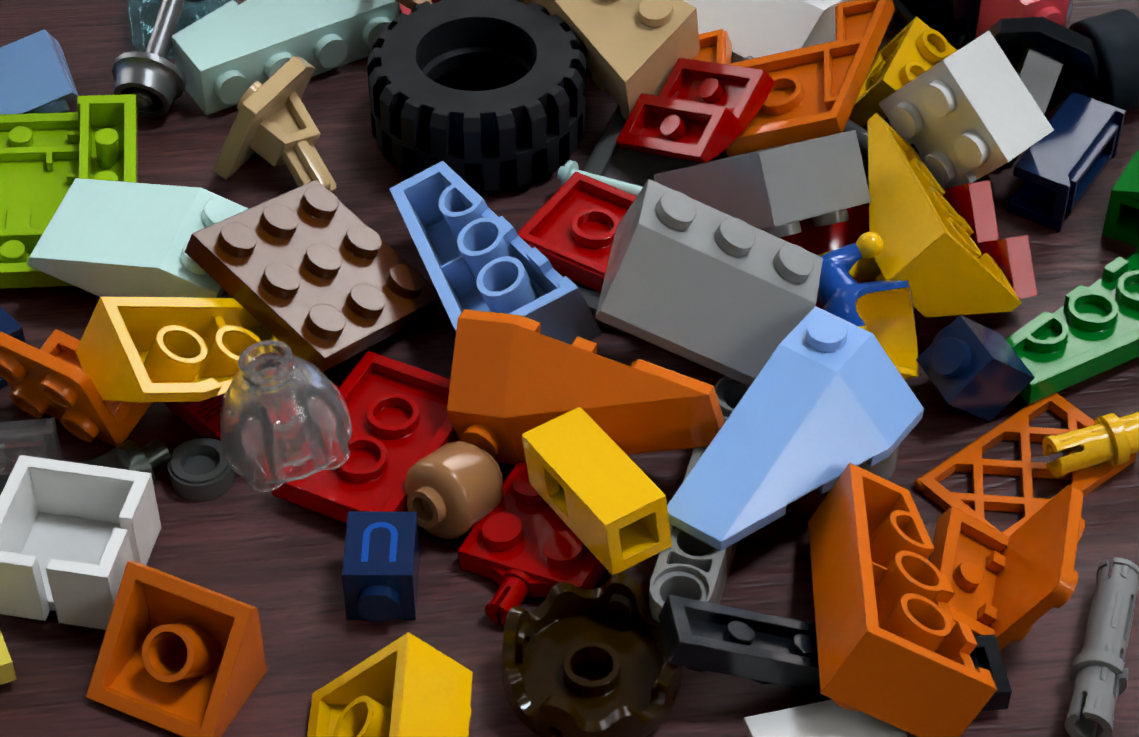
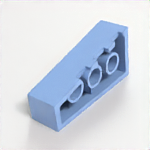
(483, 261)

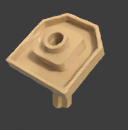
(277, 128)

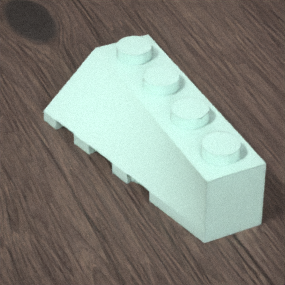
(256, 38)

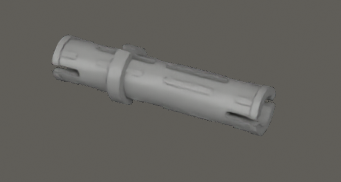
(1100, 665)

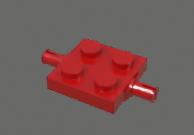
(525, 548)

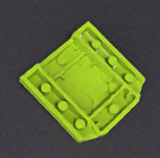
(43, 158)

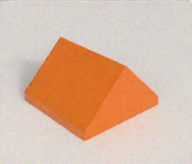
(178, 654)

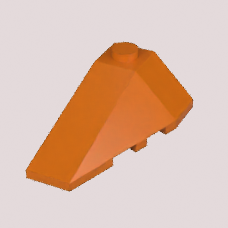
(517, 379)

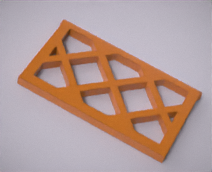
(1013, 429)

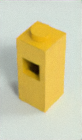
(597, 490)

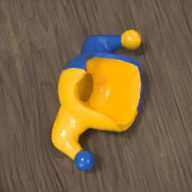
(875, 306)

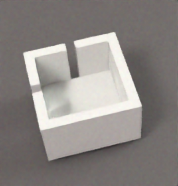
(967, 114)
(70, 538)

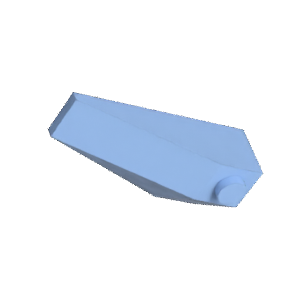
(35, 76)
(808, 414)

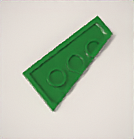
(1084, 336)

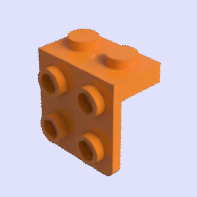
(55, 384)
(1014, 579)

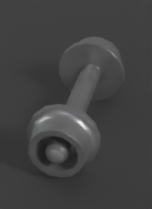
(149, 72)

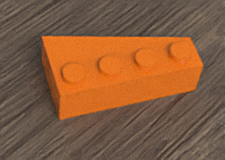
(885, 613)

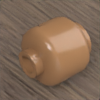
(453, 489)

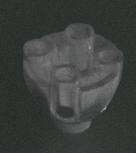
(282, 418)

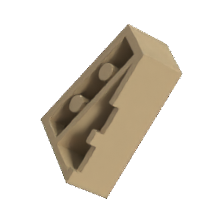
(630, 42)

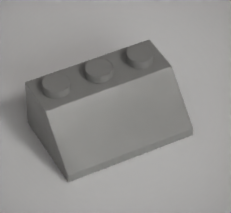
(705, 283)

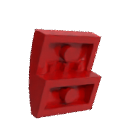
(696, 111)

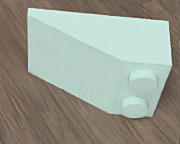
(131, 239)

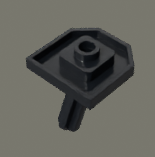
(1046, 58)

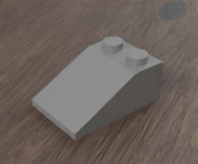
(781, 183)

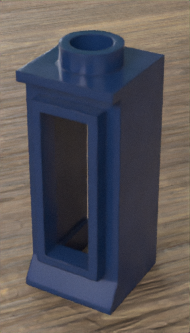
(1066, 160)

